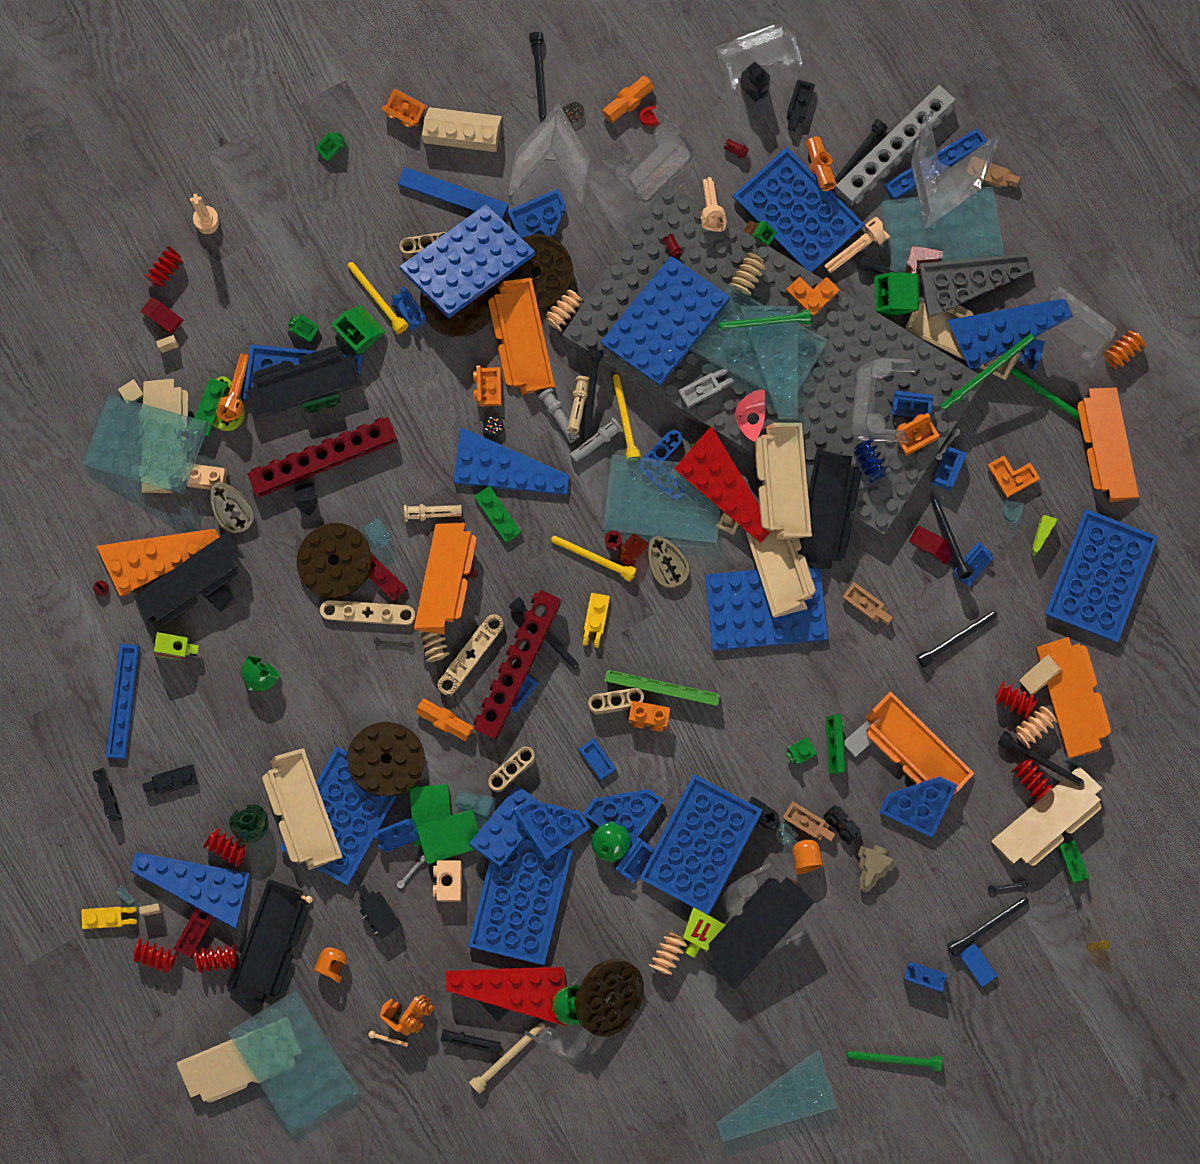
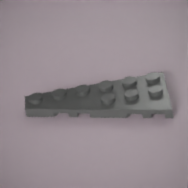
(959, 281)

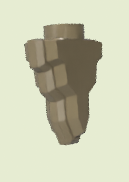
(874, 865)

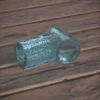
(480, 804)

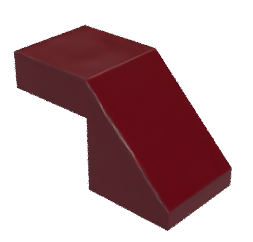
(161, 315)
(931, 543)

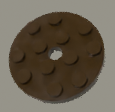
(555, 268)
(464, 322)
(338, 579)
(386, 740)
(627, 991)

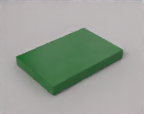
(429, 804)
(447, 836)

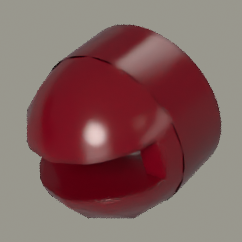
(97, 591)

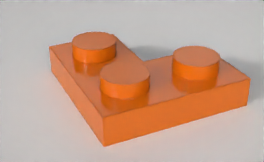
(811, 298)
(1009, 480)

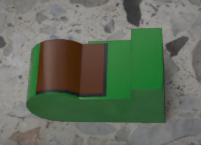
(760, 230)

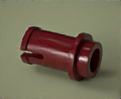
(736, 148)
(673, 247)

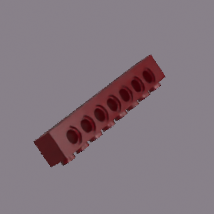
(316, 466)
(493, 728)

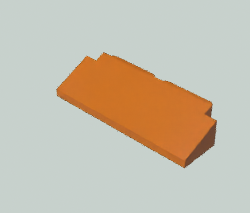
(523, 344)
(1109, 451)
(443, 584)
(1076, 706)
(913, 744)

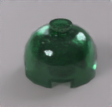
(249, 824)

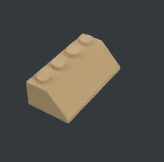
(461, 129)

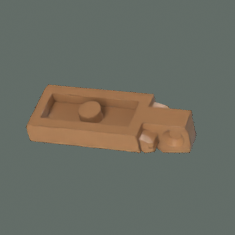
(1000, 177)
(867, 604)
(808, 822)

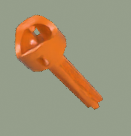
(232, 404)

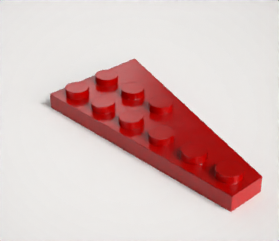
(718, 479)
(515, 989)

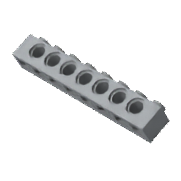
(848, 192)

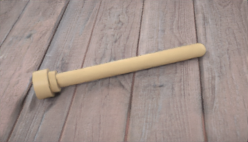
(480, 1082)

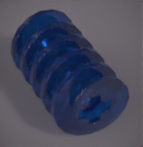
(871, 461)

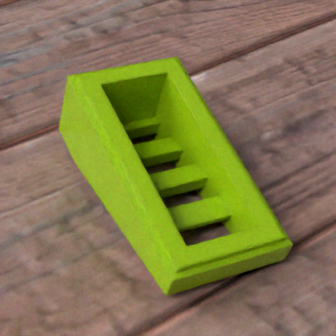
(1045, 526)

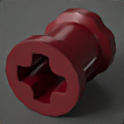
(615, 535)

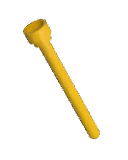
(398, 324)
(631, 450)
(626, 572)

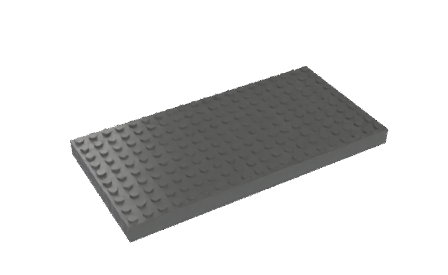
(827, 395)

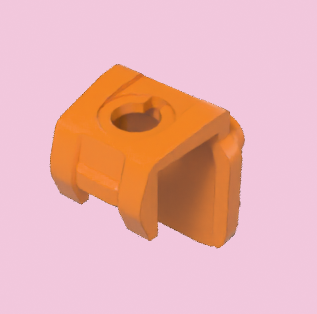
(411, 1018)

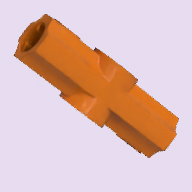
(628, 99)
(820, 163)
(444, 719)

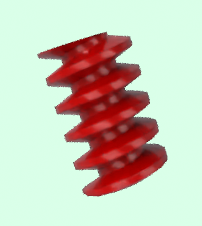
(164, 267)
(1017, 701)
(1032, 779)
(226, 847)
(154, 957)
(215, 959)

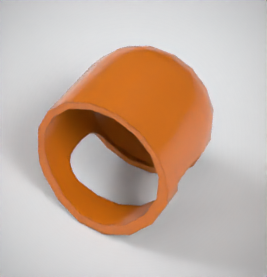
(807, 856)
(324, 963)

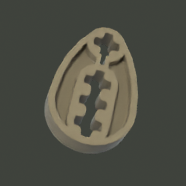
(223, 515)
(678, 561)

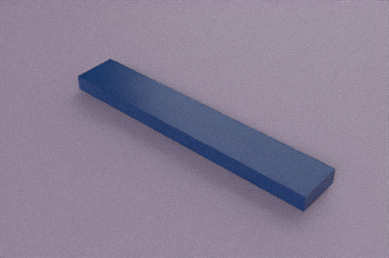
(948, 156)
(449, 192)
(122, 701)

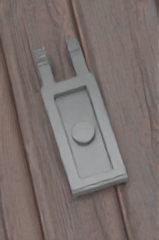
(704, 388)

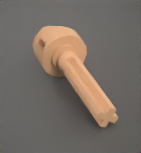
(713, 216)
(205, 217)
(873, 233)

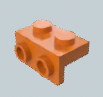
(404, 108)
(488, 386)
(919, 433)
(649, 715)

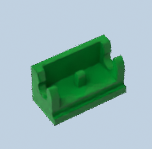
(1072, 862)

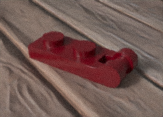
(386, 580)
(193, 933)

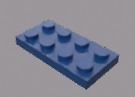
(502, 831)

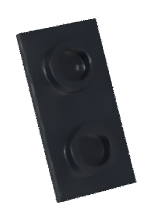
(847, 831)

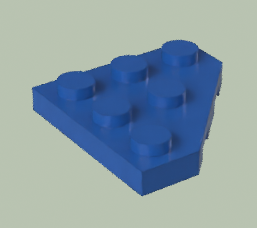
(539, 215)
(920, 804)
(626, 809)
(550, 825)

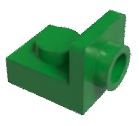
(330, 145)
(302, 327)
(800, 751)

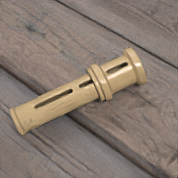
(579, 397)
(422, 512)

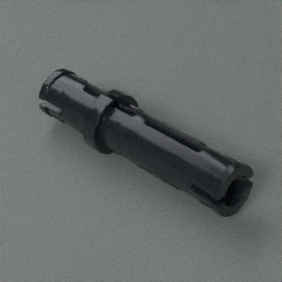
(462, 1039)

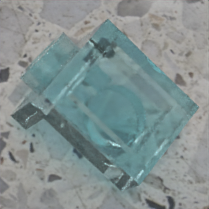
(377, 533)

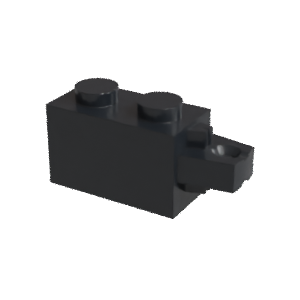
(755, 81)
(378, 912)

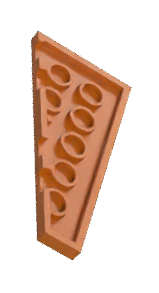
(146, 560)

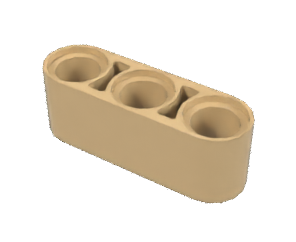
(417, 243)
(606, 699)
(515, 760)

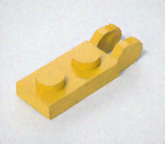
(596, 617)
(106, 917)

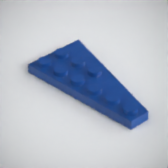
(996, 332)
(266, 356)
(493, 465)
(205, 887)

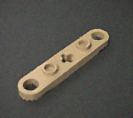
(353, 612)
(479, 643)

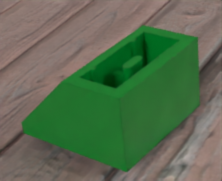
(896, 293)
(357, 329)

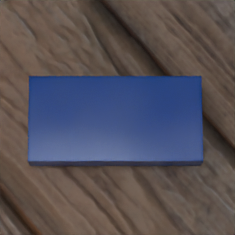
(528, 687)
(597, 759)
(978, 965)

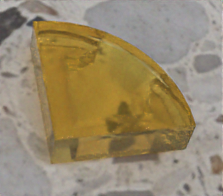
(1098, 945)

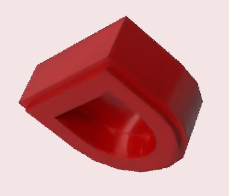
(647, 117)

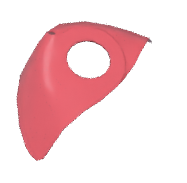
(751, 404)

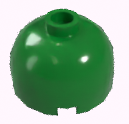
(258, 675)
(611, 842)
(564, 1005)

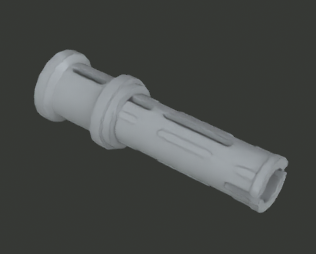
(554, 408)
(603, 435)

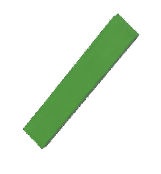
(662, 687)

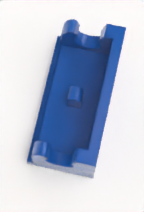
(408, 309)
(1033, 352)
(911, 404)
(949, 468)
(978, 558)
(397, 835)
(635, 860)
(925, 977)

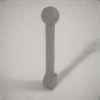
(955, 432)
(400, 884)

